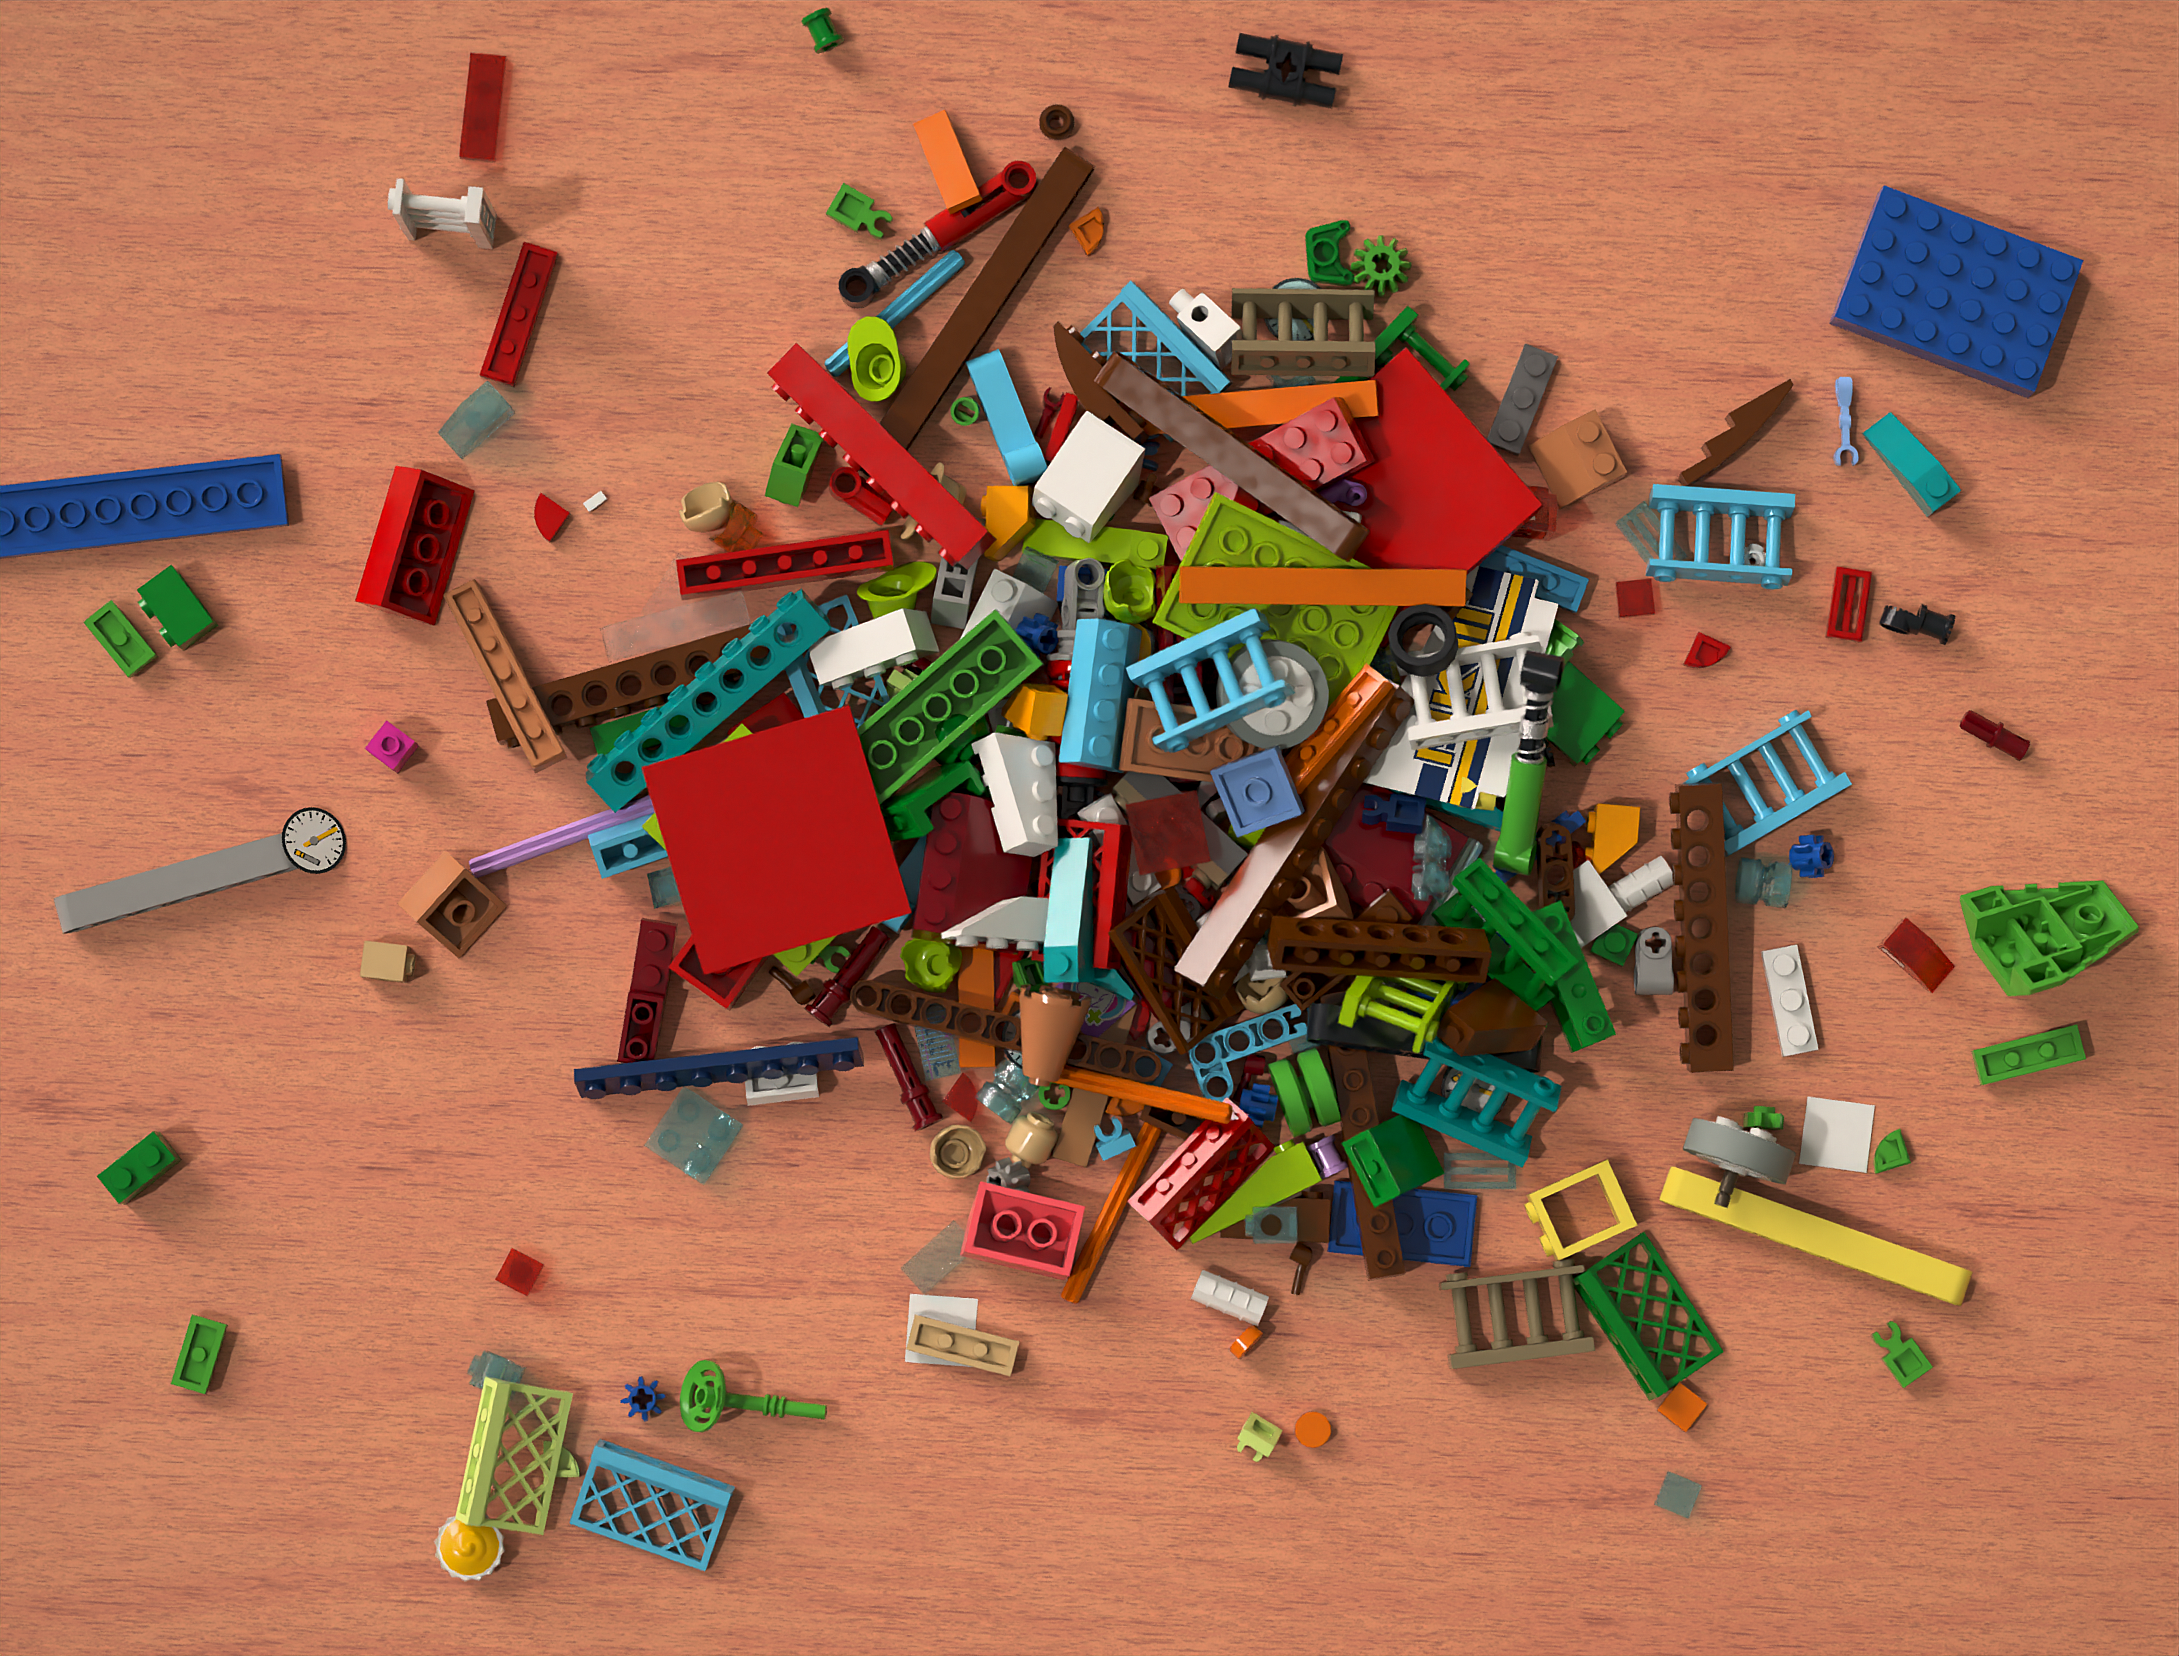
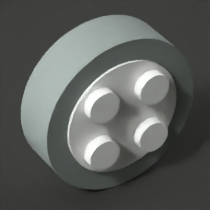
(1297, 716)
(1738, 1153)

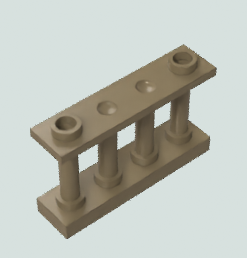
(1302, 357)
(1538, 1343)

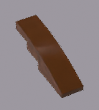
(1743, 425)

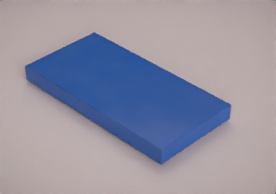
(1429, 1225)

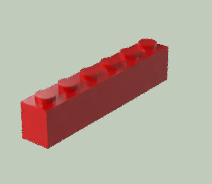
(785, 565)

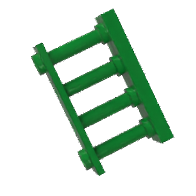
(1405, 330)
(1517, 925)
(1576, 998)

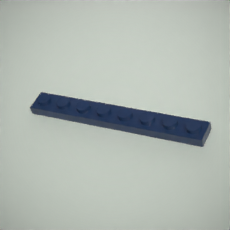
(719, 1067)

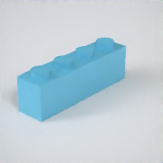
(624, 847)

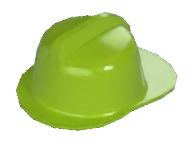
(875, 359)
(897, 588)

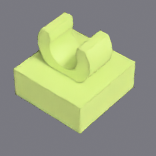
(1258, 1435)

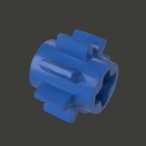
(1038, 633)
(1811, 856)
(1259, 1104)
(637, 1407)

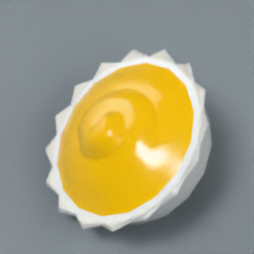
(468, 1550)

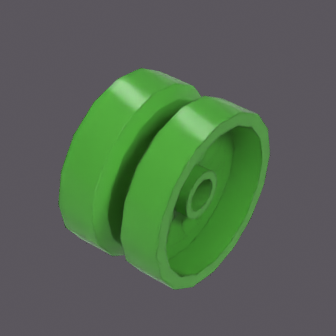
(1310, 1090)

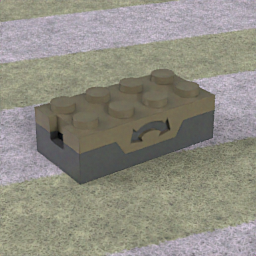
(1223, 851)

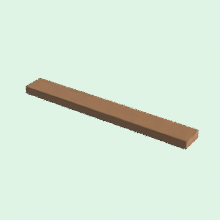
(1087, 1107)

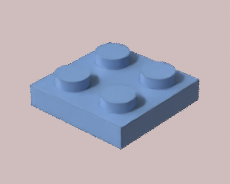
(1257, 791)

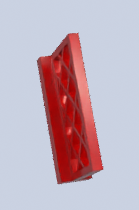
(1111, 887)
(1188, 1169)

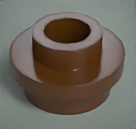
(1052, 112)

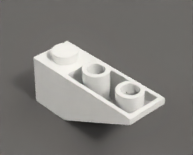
(1006, 922)

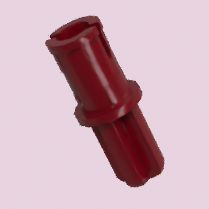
(1994, 735)

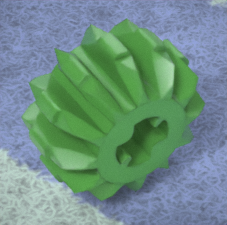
(1394, 265)

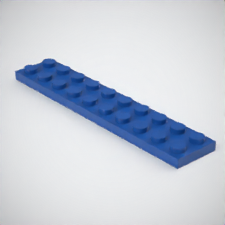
(142, 506)

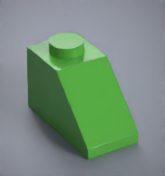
(794, 465)

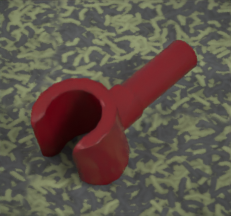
(1049, 409)
(1253, 1065)

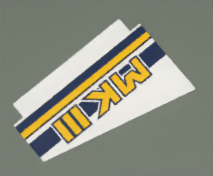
(1497, 610)

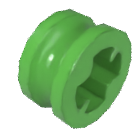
(1062, 1102)

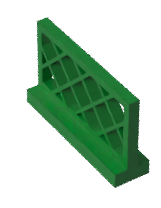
(1621, 1333)

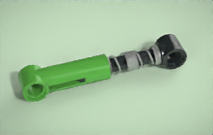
(1516, 845)

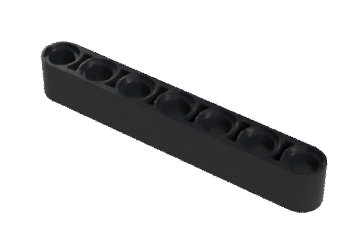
(1383, 1037)

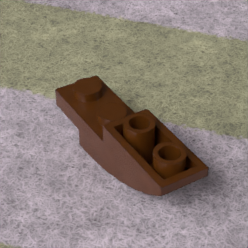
(1081, 370)
(1308, 986)

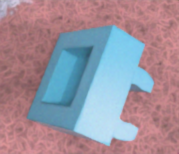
(1113, 1143)

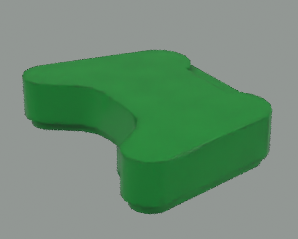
(1324, 256)

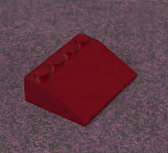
(1378, 859)
(965, 868)

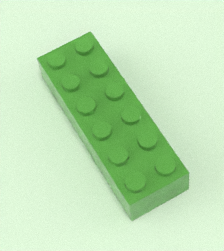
(961, 681)

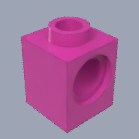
(391, 746)

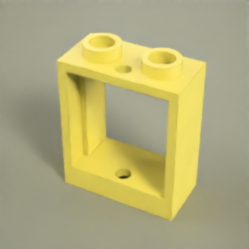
(1613, 1195)

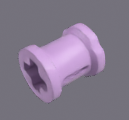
(1327, 1156)

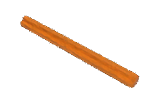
(1145, 1094)
(1110, 1213)

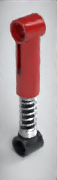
(940, 233)

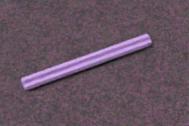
(558, 837)

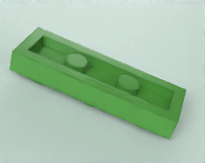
(2028, 1055)

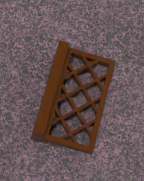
(1178, 930)

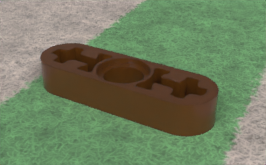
(1564, 848)

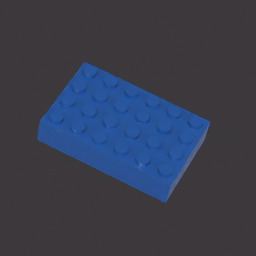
(1956, 292)

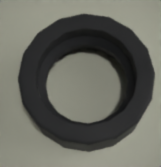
(1419, 615)

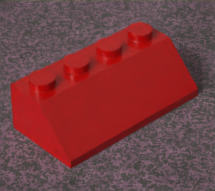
(414, 545)

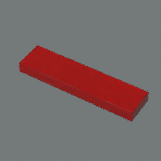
(518, 314)

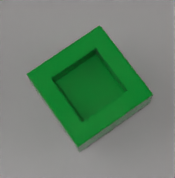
(1614, 944)

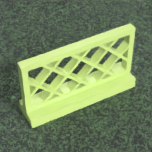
(484, 1456)

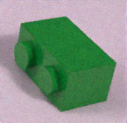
(176, 608)
(139, 1167)

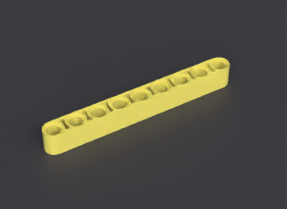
(1818, 1237)

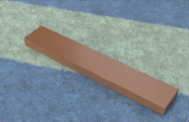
(505, 676)

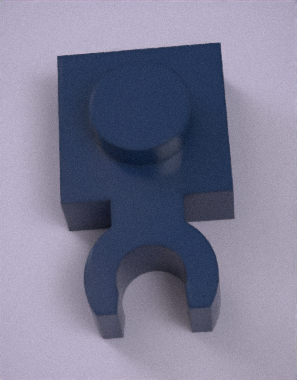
(1401, 813)

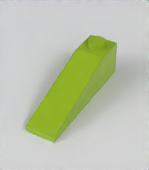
(1107, 547)
(1275, 1180)

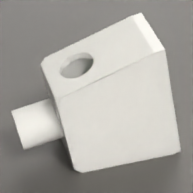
(1215, 331)

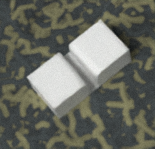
(594, 501)

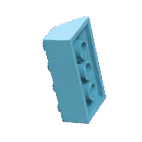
(1099, 693)

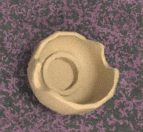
(706, 507)
(1261, 995)
(957, 1151)

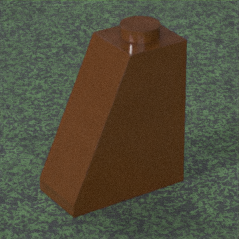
(1491, 1022)

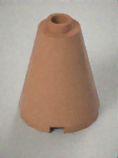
(1049, 1030)

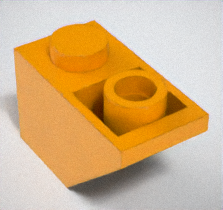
(1008, 517)
(1037, 710)
(1613, 833)

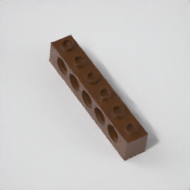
(1378, 949)

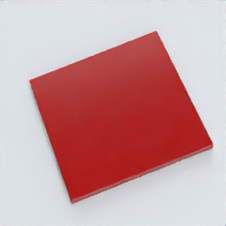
(1436, 482)
(776, 839)

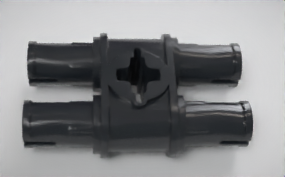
(1270, 82)

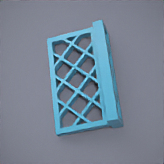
(1166, 333)
(802, 680)
(662, 1475)

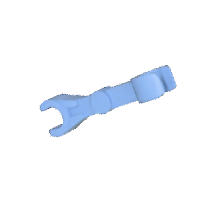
(1843, 392)

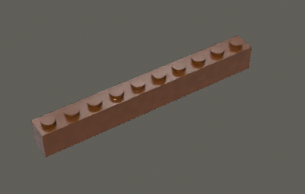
(1285, 854)

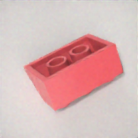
(1022, 1231)

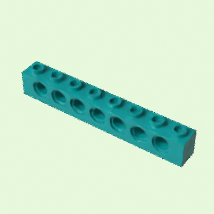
(798, 608)

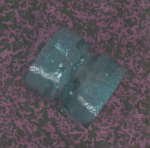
(1763, 882)
(1006, 1091)

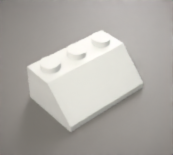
(1013, 600)

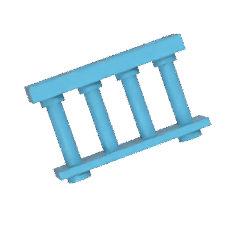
(1739, 507)
(1184, 658)
(1796, 800)

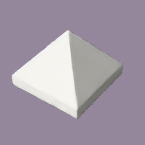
(1261, 966)

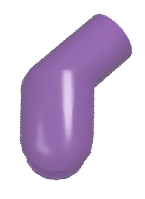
(1346, 492)

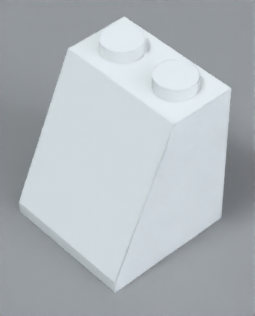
(1089, 478)

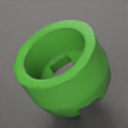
(961, 417)

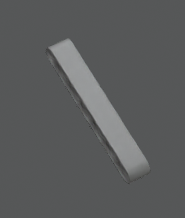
(172, 884)

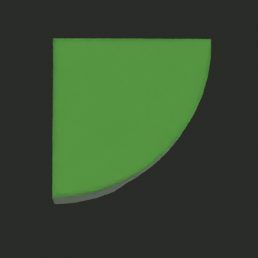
(1890, 1152)

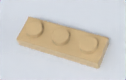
(962, 1345)

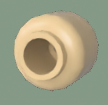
(1031, 1139)

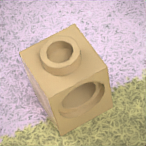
(387, 962)

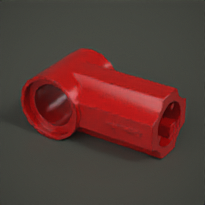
(863, 497)

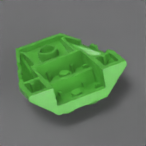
(2046, 934)

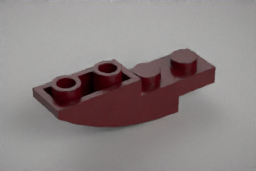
(647, 991)

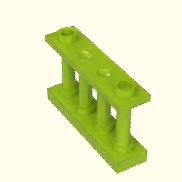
(1365, 988)

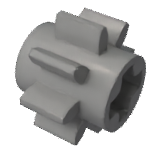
(1009, 1175)

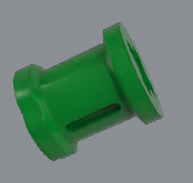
(822, 30)

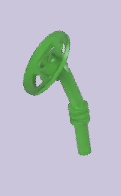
(717, 1398)

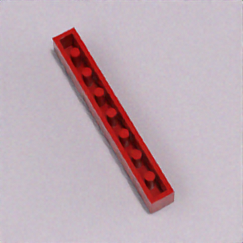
(881, 456)

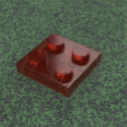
(1167, 833)

